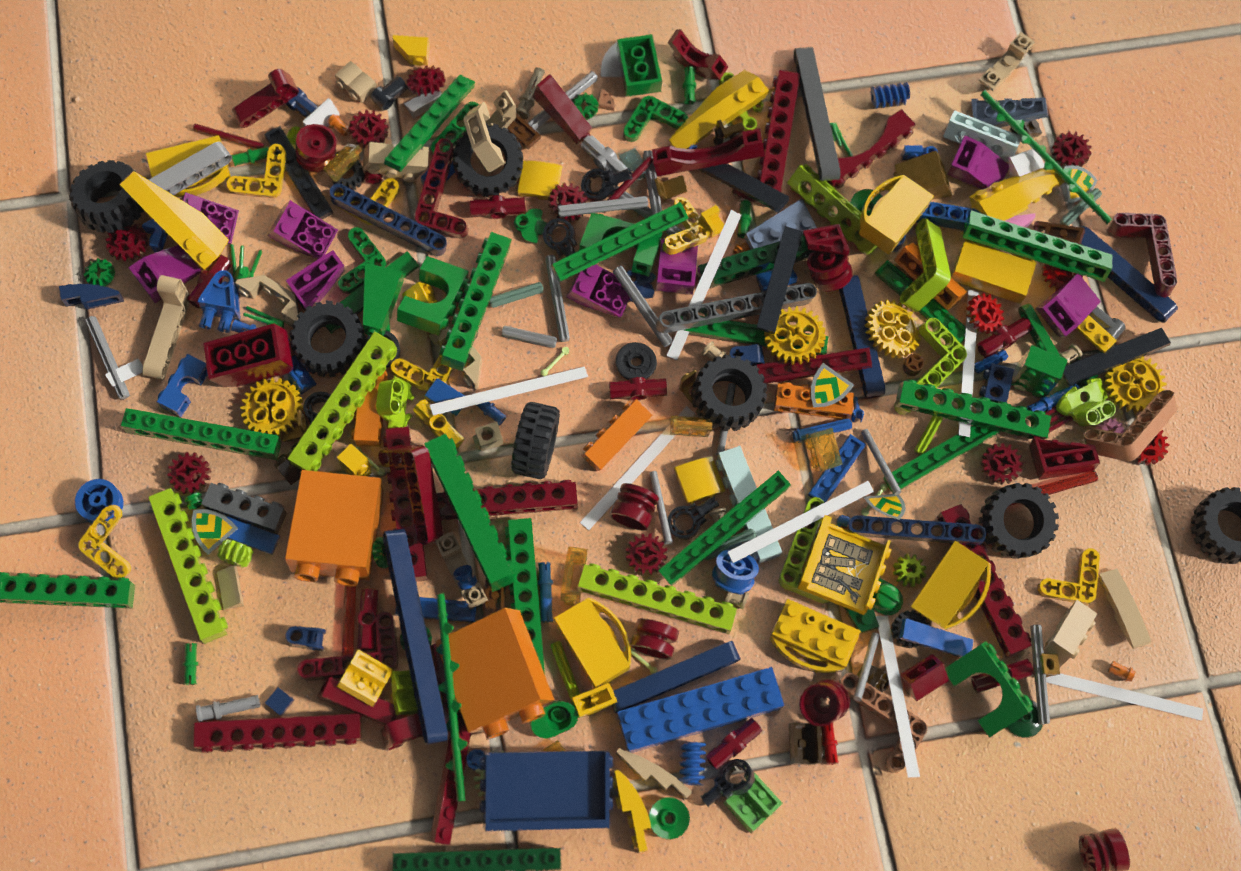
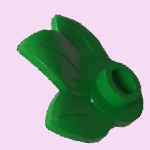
(533, 227)

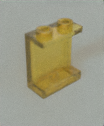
(574, 556)

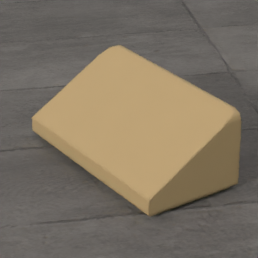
(230, 588)

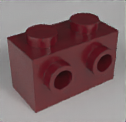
(924, 677)

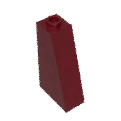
(561, 109)
(381, 712)

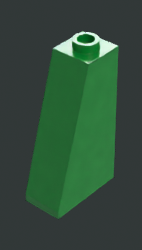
(380, 296)

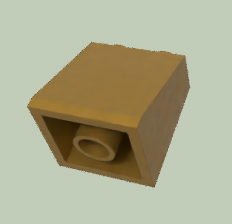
(928, 173)

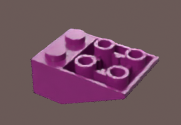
(977, 164)
(220, 215)
(302, 231)
(169, 262)
(677, 271)
(599, 291)
(1068, 306)

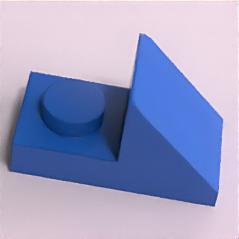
(158, 237)

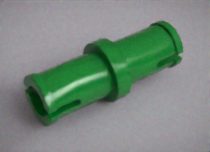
(689, 85)
(250, 156)
(745, 219)
(190, 663)

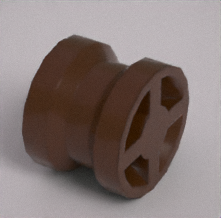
(913, 360)

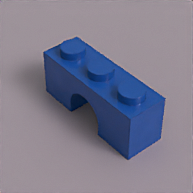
(189, 370)

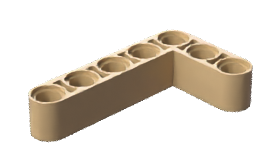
(168, 326)

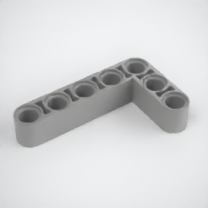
(193, 168)

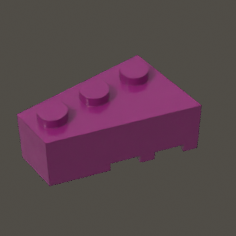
(316, 280)

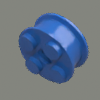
(93, 492)
(735, 576)

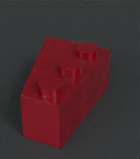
(1061, 458)

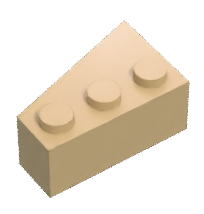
(374, 162)
(1071, 632)

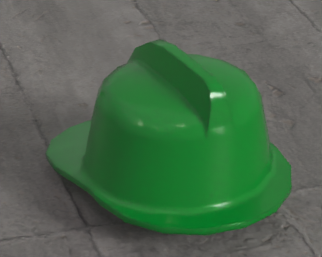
(887, 599)
(558, 718)

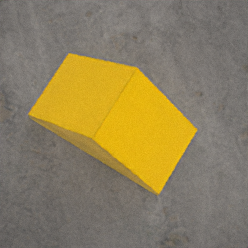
(594, 700)

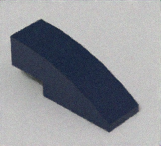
(89, 295)

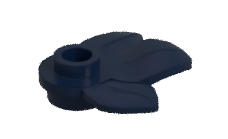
(643, 284)

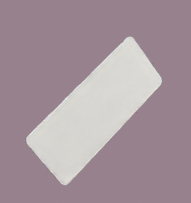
(126, 372)

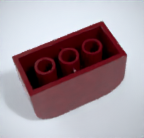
(248, 356)

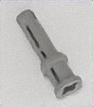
(218, 709)

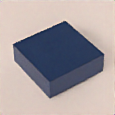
(279, 701)

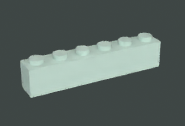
(741, 484)

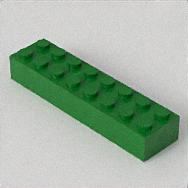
(469, 513)

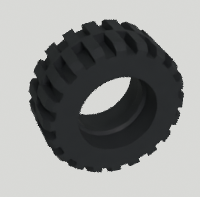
(493, 184)
(92, 185)
(316, 318)
(735, 371)
(535, 440)
(1042, 513)
(1207, 529)

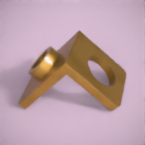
(671, 187)
(686, 383)
(300, 428)
(1050, 664)

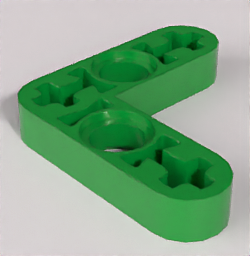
(652, 111)
(374, 256)

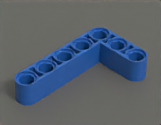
(944, 218)

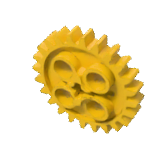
(892, 329)
(796, 336)
(1120, 390)
(254, 408)

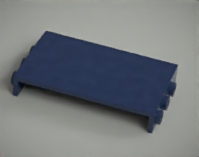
(546, 790)

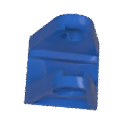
(220, 301)

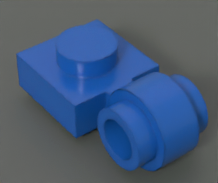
(913, 151)

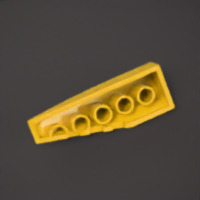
(722, 104)
(1014, 194)
(181, 221)

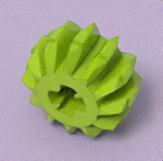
(235, 553)
(907, 563)

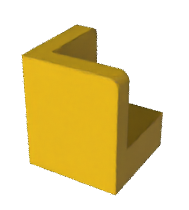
(712, 220)

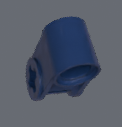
(753, 353)
(308, 637)

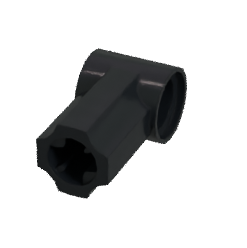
(385, 96)

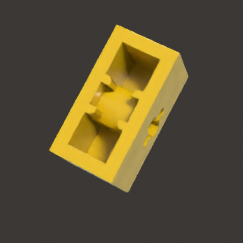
(354, 462)

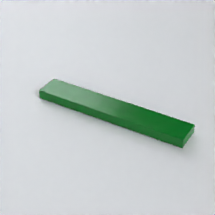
(899, 282)
(355, 300)

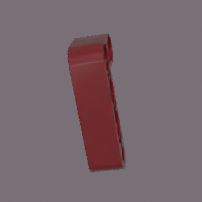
(267, 99)
(406, 729)

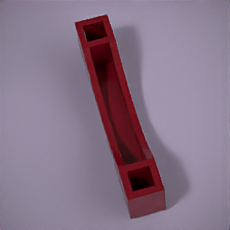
(896, 129)
(675, 160)

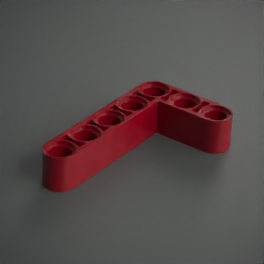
(436, 193)
(1155, 230)
(420, 486)
(339, 661)

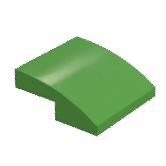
(754, 805)

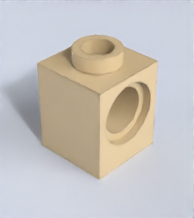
(492, 429)

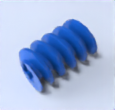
(890, 94)
(691, 763)

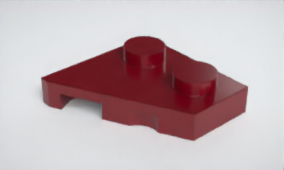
(826, 239)

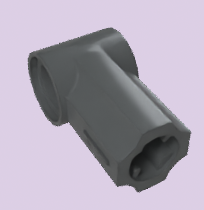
(1112, 325)

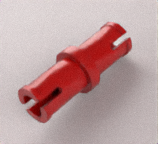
(829, 744)

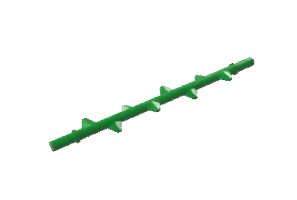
(1050, 163)
(453, 706)

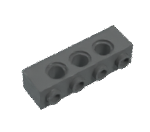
(271, 522)

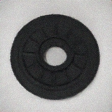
(640, 351)

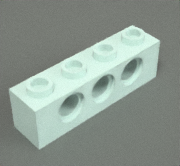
(996, 139)

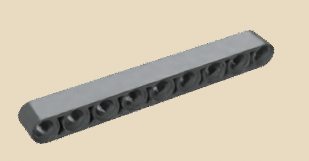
(816, 114)
(728, 310)

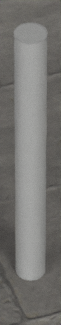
(723, 434)
(881, 462)
(661, 508)
(866, 667)

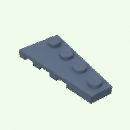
(1024, 109)
(771, 231)

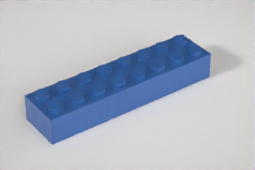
(700, 710)

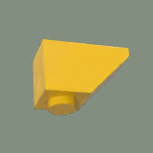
(412, 48)

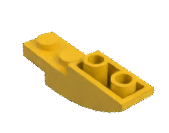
(631, 802)

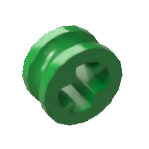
(194, 501)

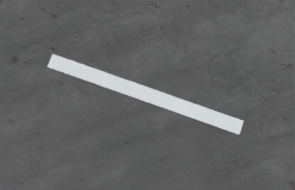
(706, 278)
(968, 364)
(509, 390)
(633, 472)
(800, 522)
(1126, 696)
(898, 697)

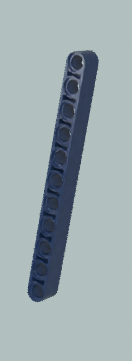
(415, 636)

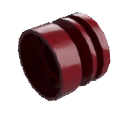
(634, 506)
(814, 705)
(1104, 851)

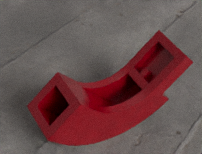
(685, 53)

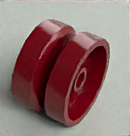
(315, 147)
(829, 270)
(654, 638)

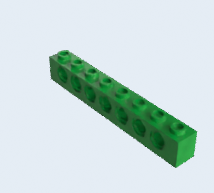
(1037, 246)
(457, 357)
(906, 399)
(201, 434)
(515, 529)
(19, 595)

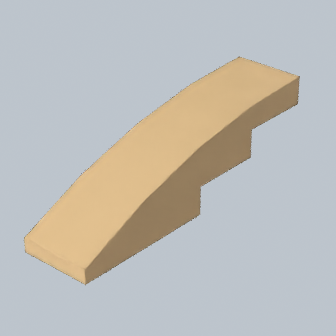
(1125, 609)
(645, 769)

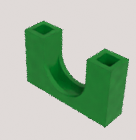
(602, 226)
(434, 316)
(1013, 702)

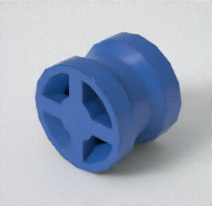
(465, 577)
(474, 757)

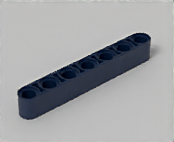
(384, 212)
(1132, 281)
(855, 314)
(926, 527)
(675, 676)

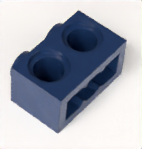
(1000, 387)

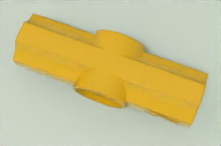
(425, 413)

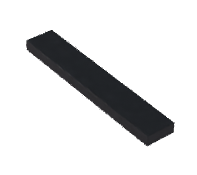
(300, 177)
(748, 186)
(779, 280)
(1115, 356)

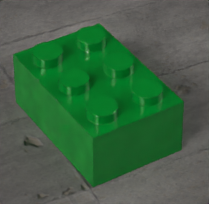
(639, 65)
(1038, 372)

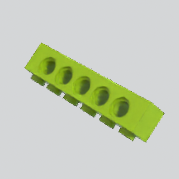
(831, 198)

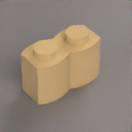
(355, 82)

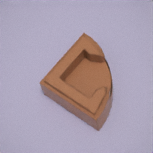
(605, 101)

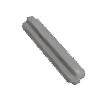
(528, 336)

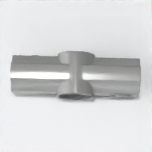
(602, 156)

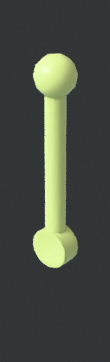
(565, 351)
(381, 472)
(865, 511)
(652, 669)

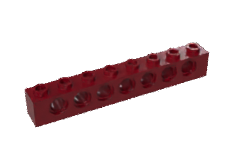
(789, 82)
(402, 437)
(527, 505)
(991, 608)
(205, 730)

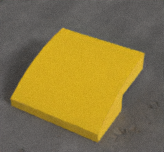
(538, 179)
(699, 479)
(365, 678)

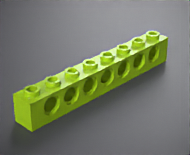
(376, 345)
(161, 503)
(684, 613)

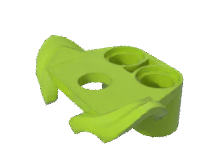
(392, 402)
(1071, 404)

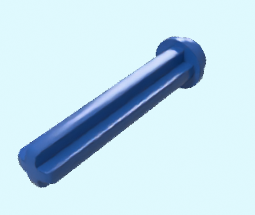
(838, 426)

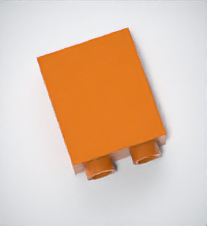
(334, 527)
(497, 673)

